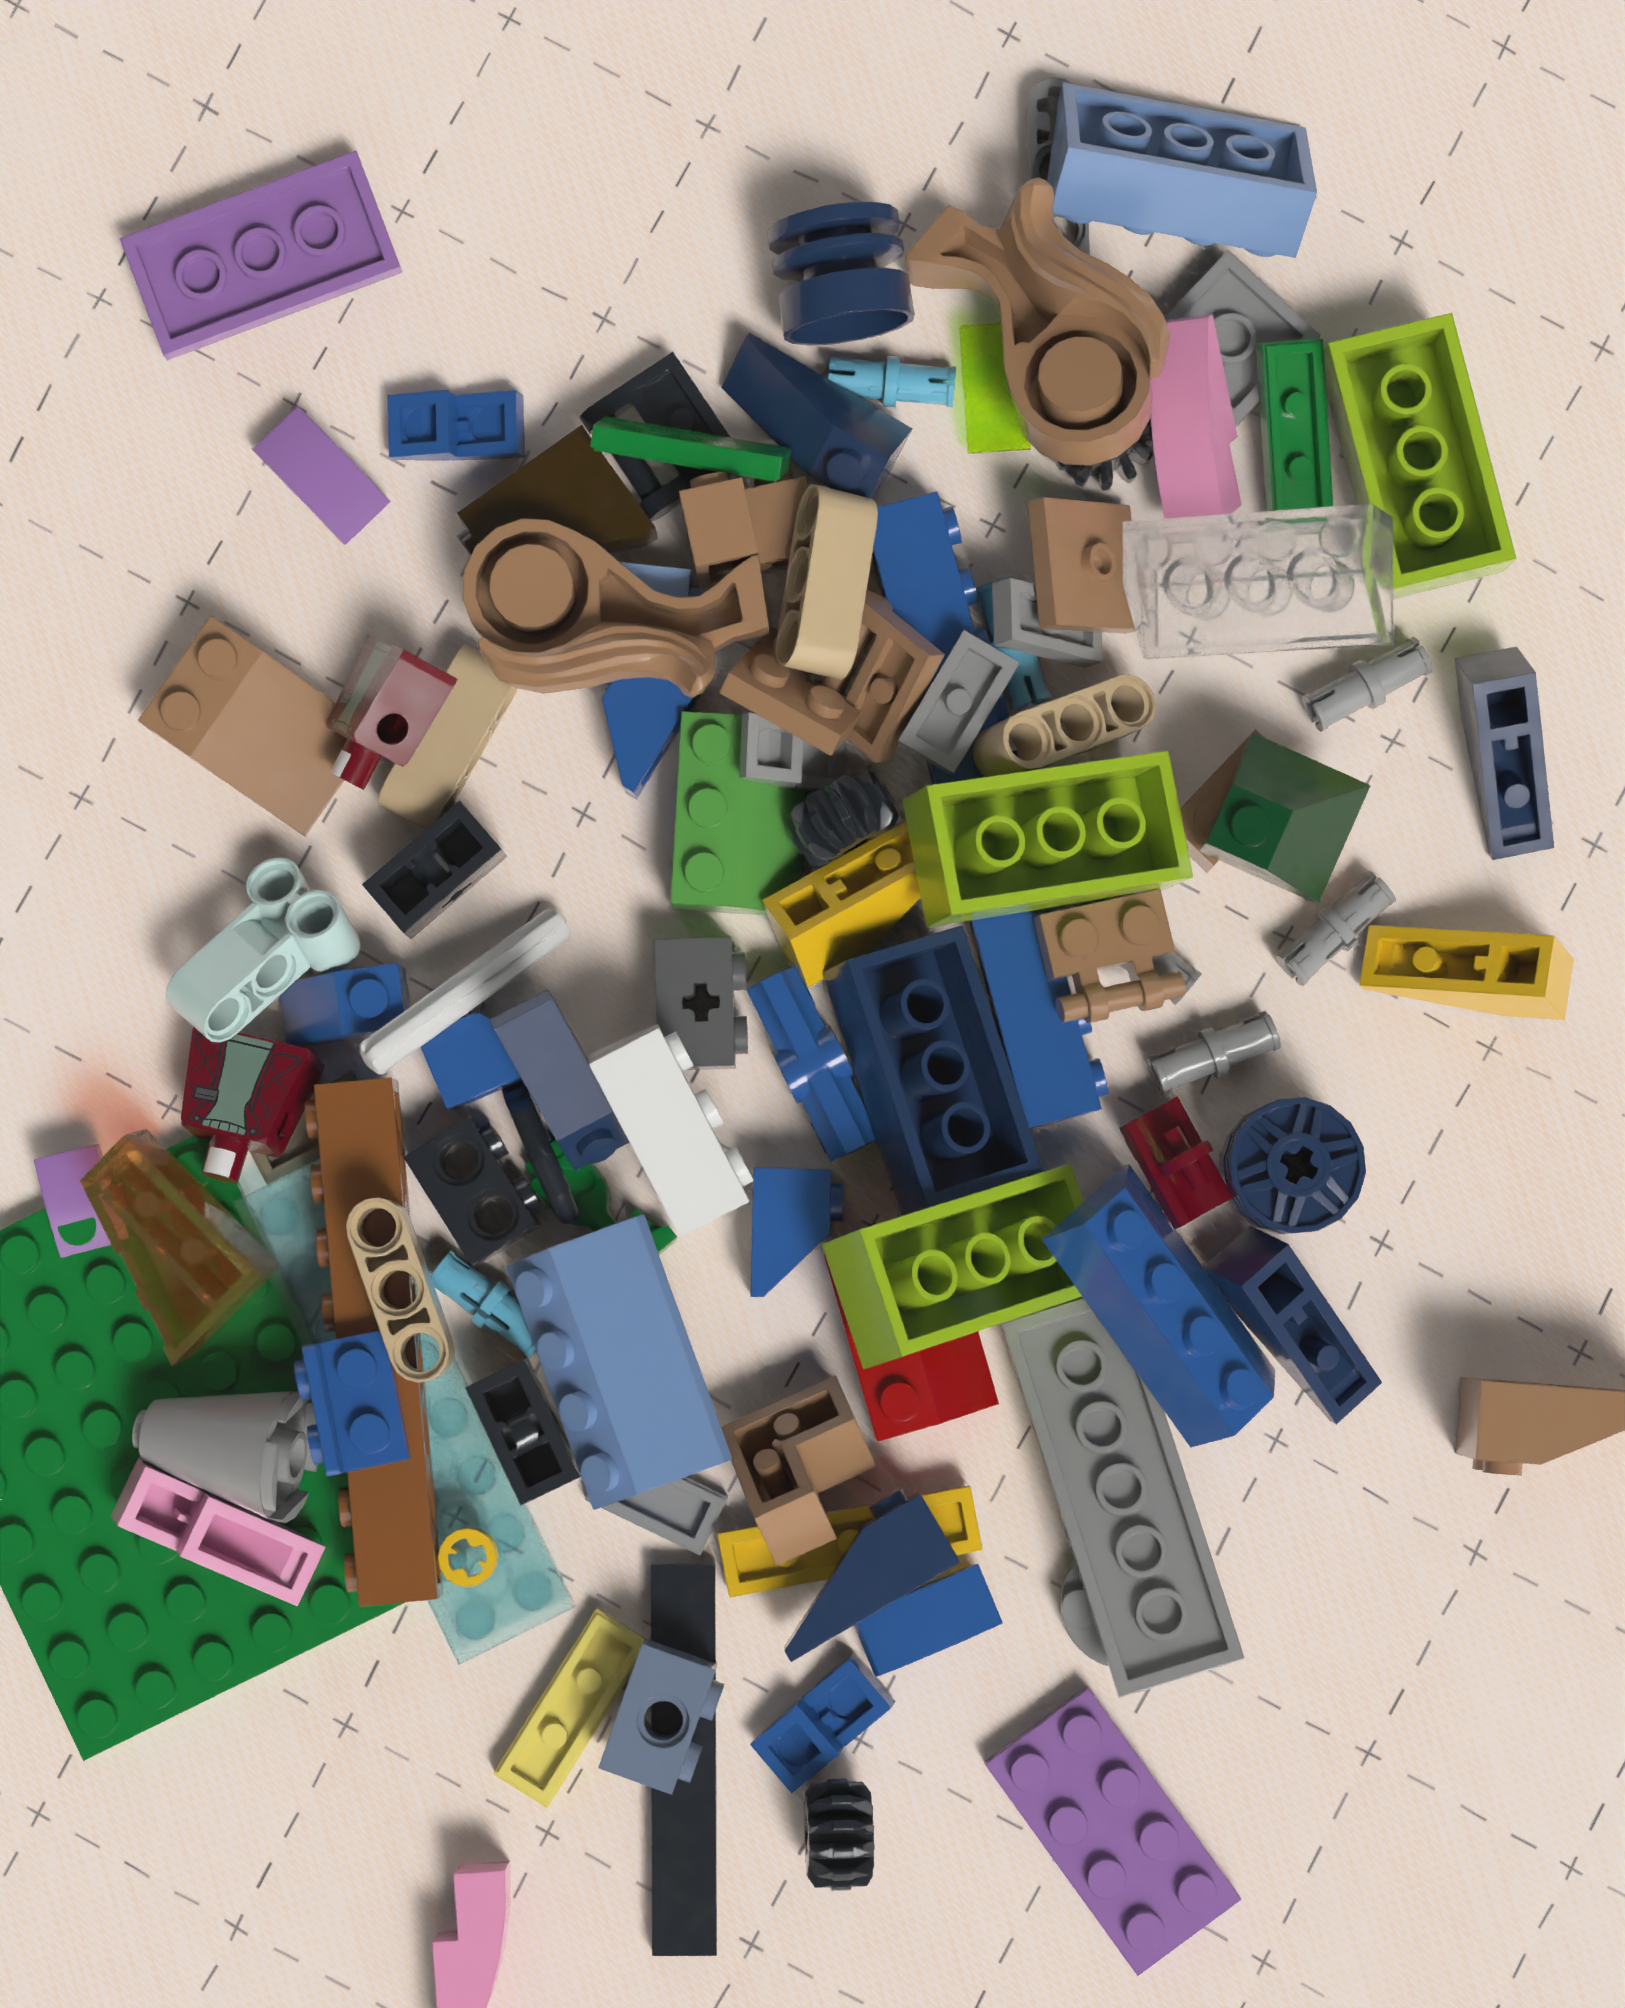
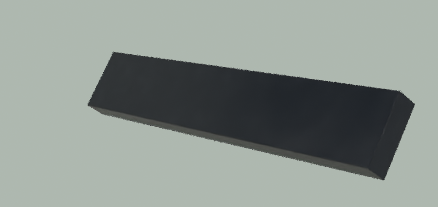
(686, 1820)

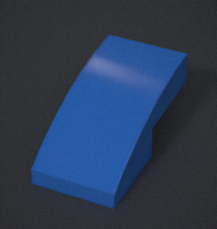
(456, 426)
(928, 1620)
(822, 1723)

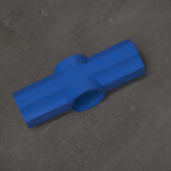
(812, 1063)

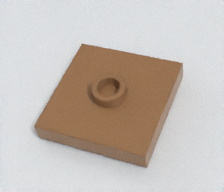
(1079, 565)

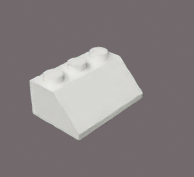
(671, 1128)

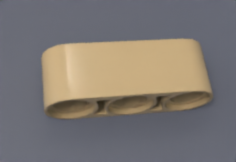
(826, 582)
(1086, 716)
(452, 744)
(376, 1266)

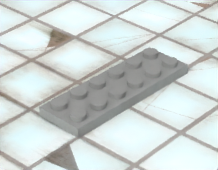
(1122, 1501)

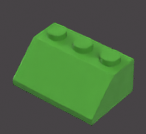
(727, 829)

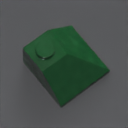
(1285, 818)

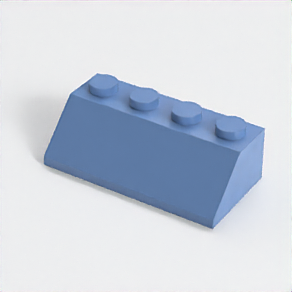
(1181, 171)
(618, 1362)

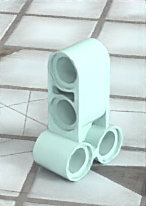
(262, 951)

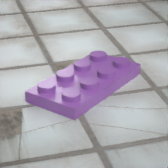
(261, 255)
(1112, 1830)

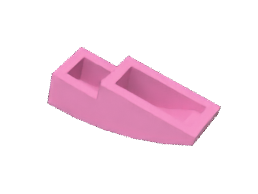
(1193, 424)
(217, 1533)
(471, 1956)

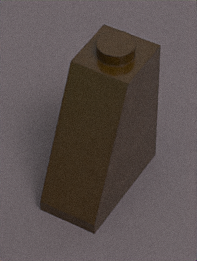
(569, 488)

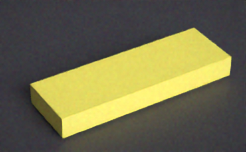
(571, 1708)

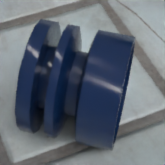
(841, 273)
(1257, 1177)

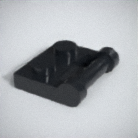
(666, 398)

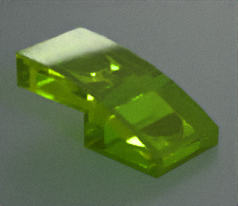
(986, 401)

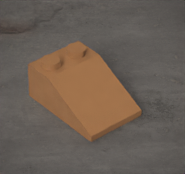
(250, 725)
(1531, 1422)

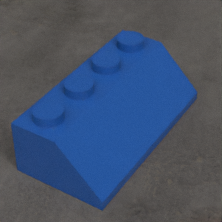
(1163, 1310)

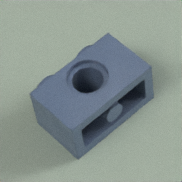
(636, 1749)

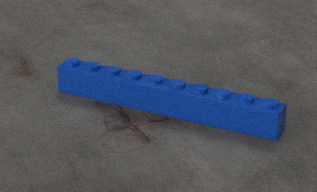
(1043, 1054)

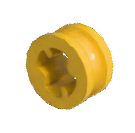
(461, 1575)

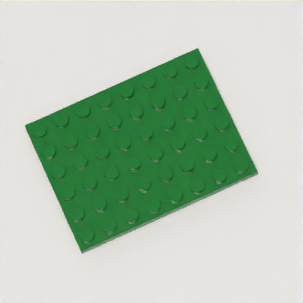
(108, 1614)

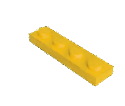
(752, 1568)

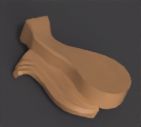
(1072, 326)
(574, 618)

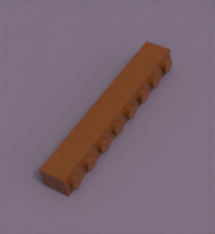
(391, 1502)

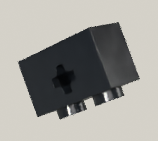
(434, 870)
(524, 1431)

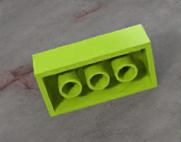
(1419, 452)
(1047, 838)
(954, 1266)

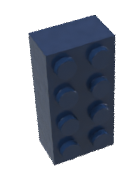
(932, 1070)

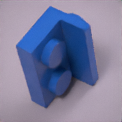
(352, 1403)

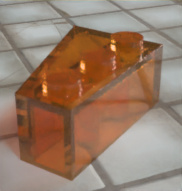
(176, 1240)

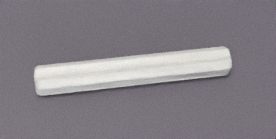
(464, 991)

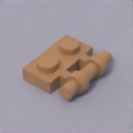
(1105, 936)

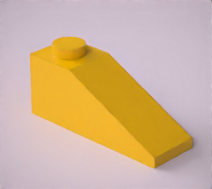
(845, 904)
(1470, 969)

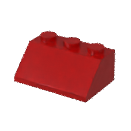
(924, 1385)

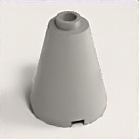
(233, 1447)

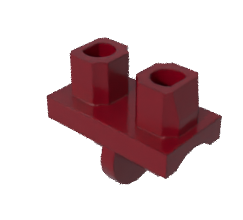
(1176, 1163)

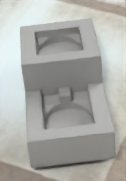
(782, 759)

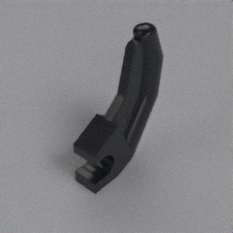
(537, 1145)

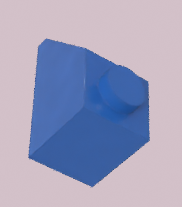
(642, 725)
(343, 1004)
(469, 1061)
(789, 1220)

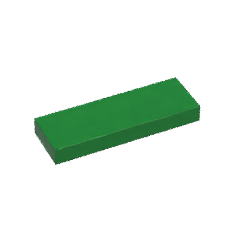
(1294, 424)
(690, 448)

